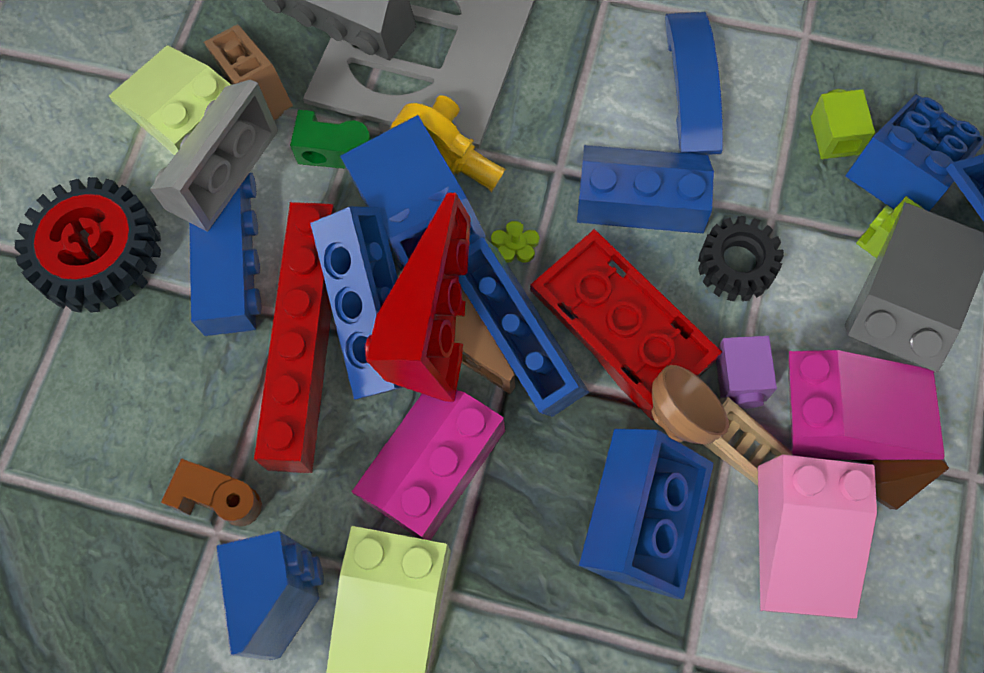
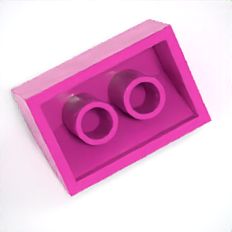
(430, 461)

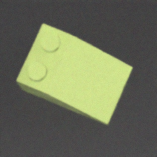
(169, 95)
(387, 603)

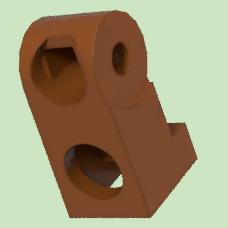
(211, 489)

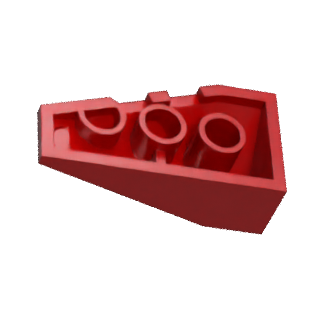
(417, 321)

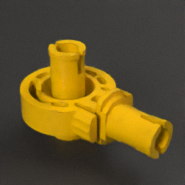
(453, 146)

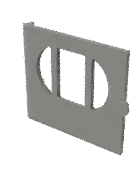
(470, 75)

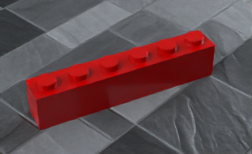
(296, 350)

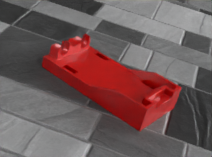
(622, 318)

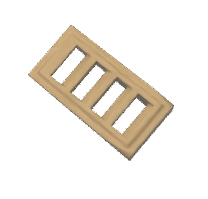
(752, 432)

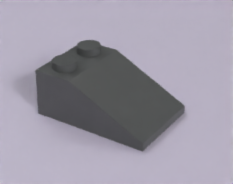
(919, 288)

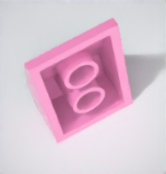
(814, 534)

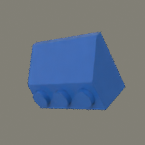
(645, 189)
(647, 512)
(267, 592)

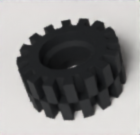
(747, 237)

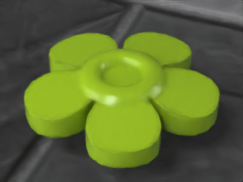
(516, 242)

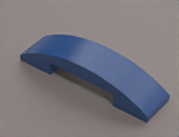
(696, 83)

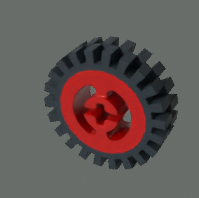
(58, 255)

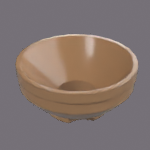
(687, 407)

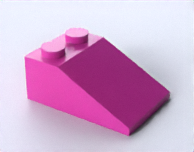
(862, 408)

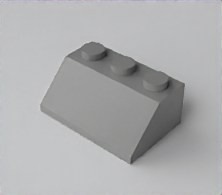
(216, 155)

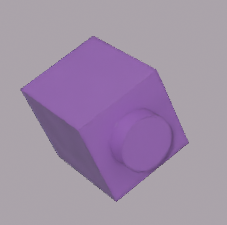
(746, 370)

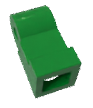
(322, 142)

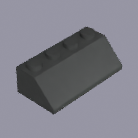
(372, 25)

